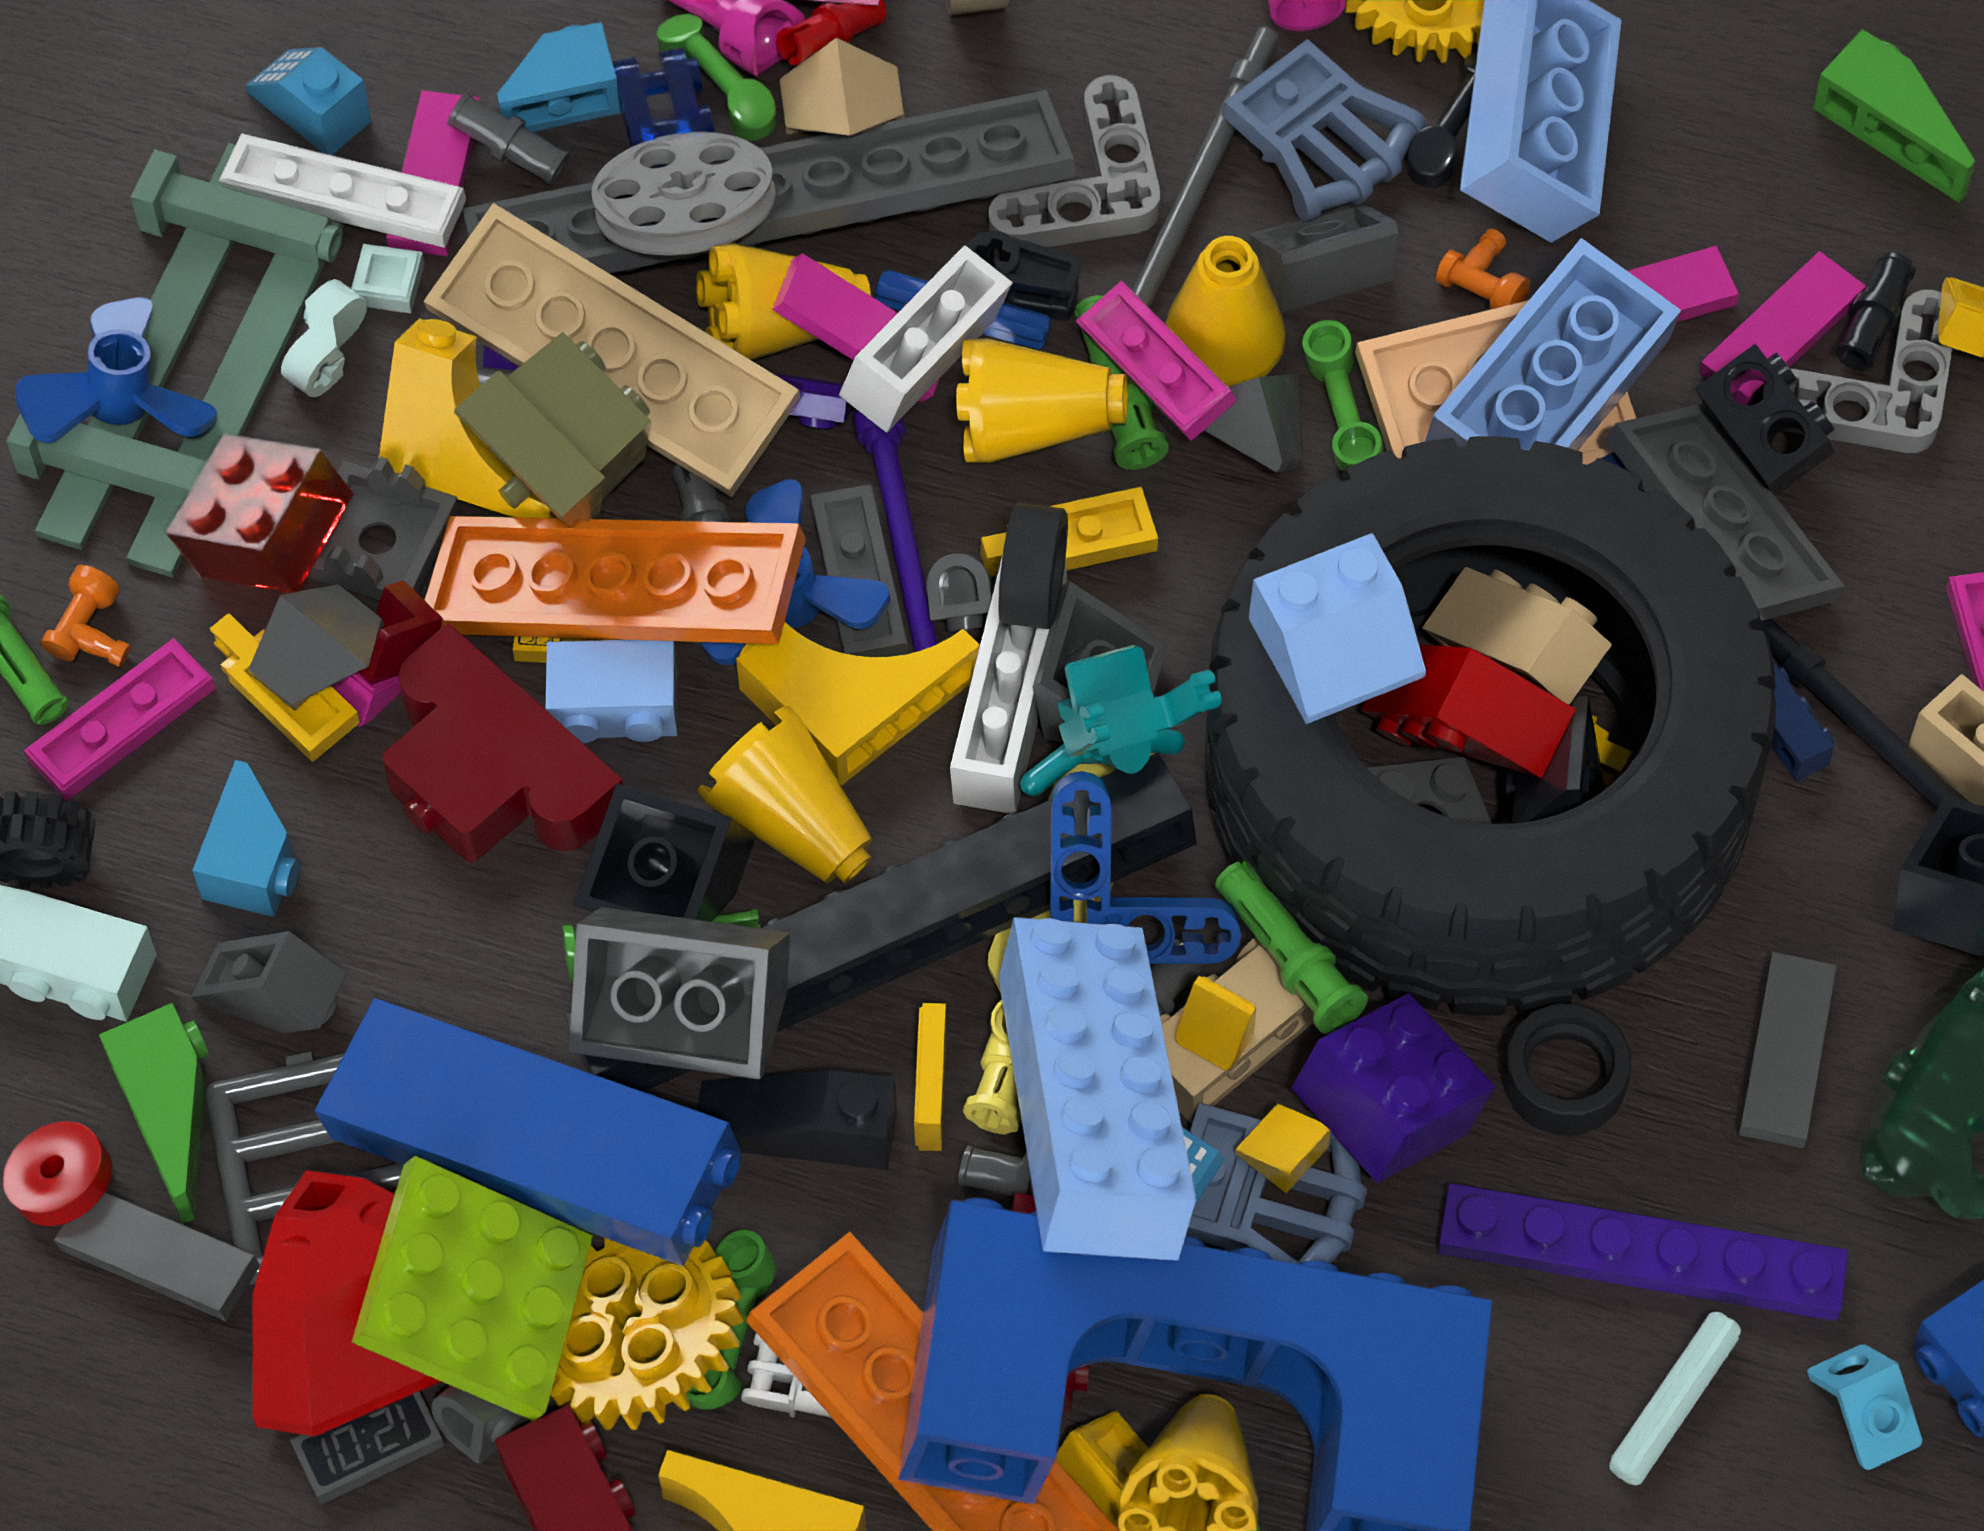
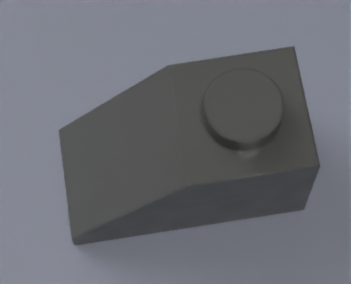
(271, 982)

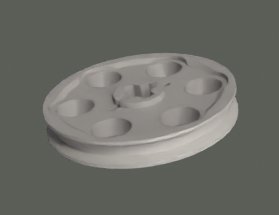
(683, 193)

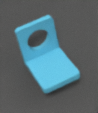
(1871, 1404)

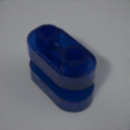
(679, 80)

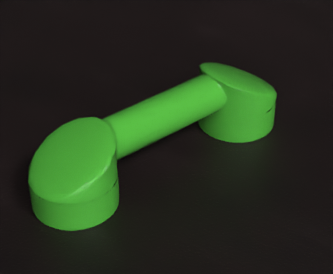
(749, 101)
(1330, 360)
(753, 1274)

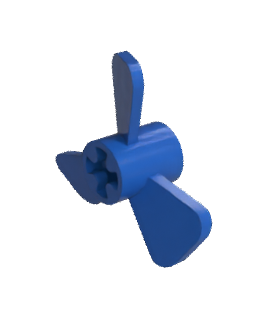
(115, 382)
(849, 600)

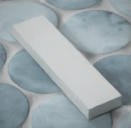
(345, 190)

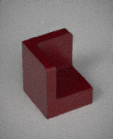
(406, 626)

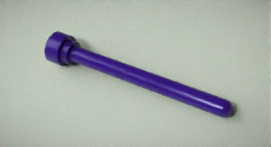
(900, 525)

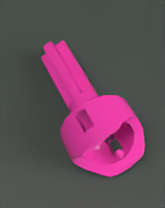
(746, 28)

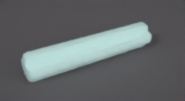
(1675, 1398)

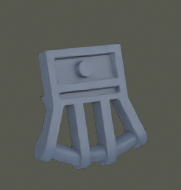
(1300, 98)
(1235, 1194)

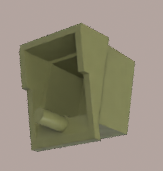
(560, 429)

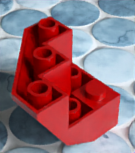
(309, 1307)

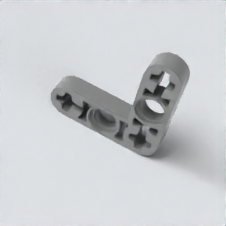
(1113, 182)
(1888, 403)

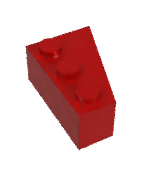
(1475, 711)

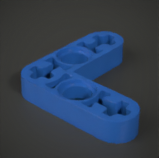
(1124, 909)

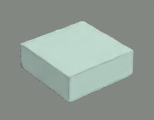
(388, 277)

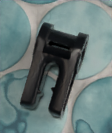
(1040, 276)

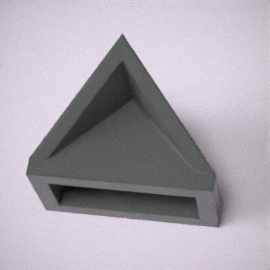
(1264, 421)
(314, 642)

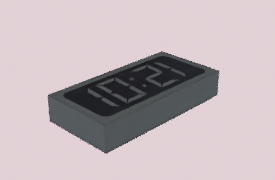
(367, 1447)

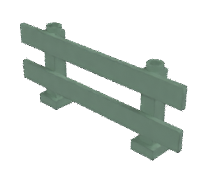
(110, 454)

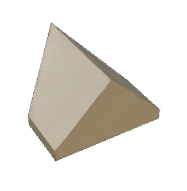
(840, 92)

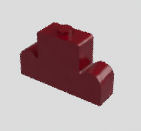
(489, 756)

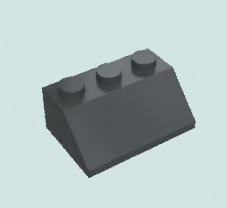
(677, 991)

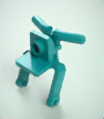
(1117, 717)

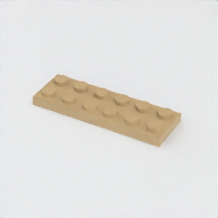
(703, 398)

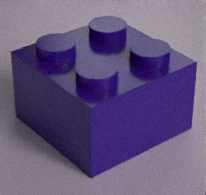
(1393, 1087)

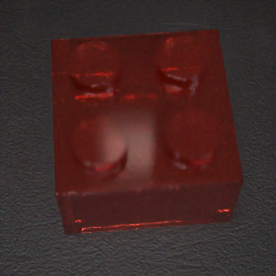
(260, 513)

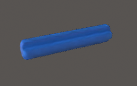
(1011, 324)

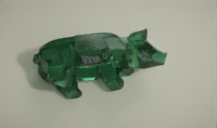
(1933, 1110)

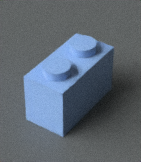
(613, 688)

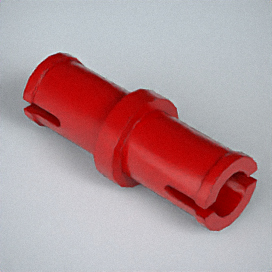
(825, 25)

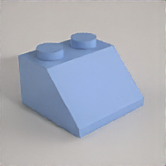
(1337, 628)

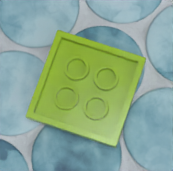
(473, 1288)

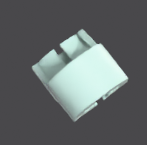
(315, 358)

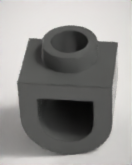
(959, 592)
(473, 1422)

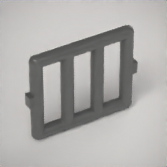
(235, 1151)

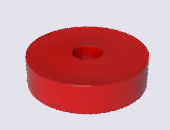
(71, 1193)

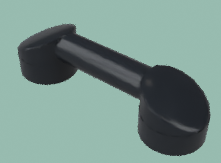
(1434, 148)

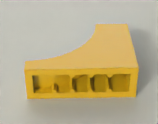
(428, 379)
(854, 702)
(750, 1502)

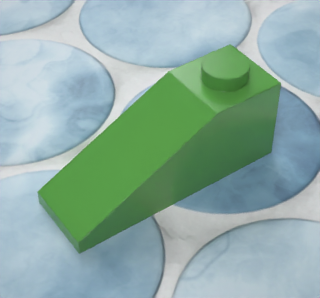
(1890, 107)
(166, 1091)

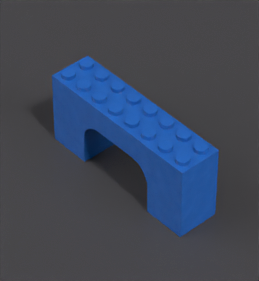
(1367, 1362)

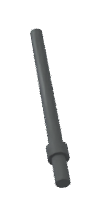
(1201, 170)

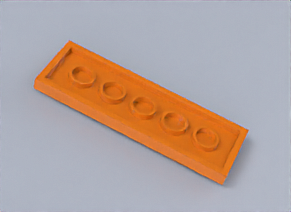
(616, 578)
(855, 1350)

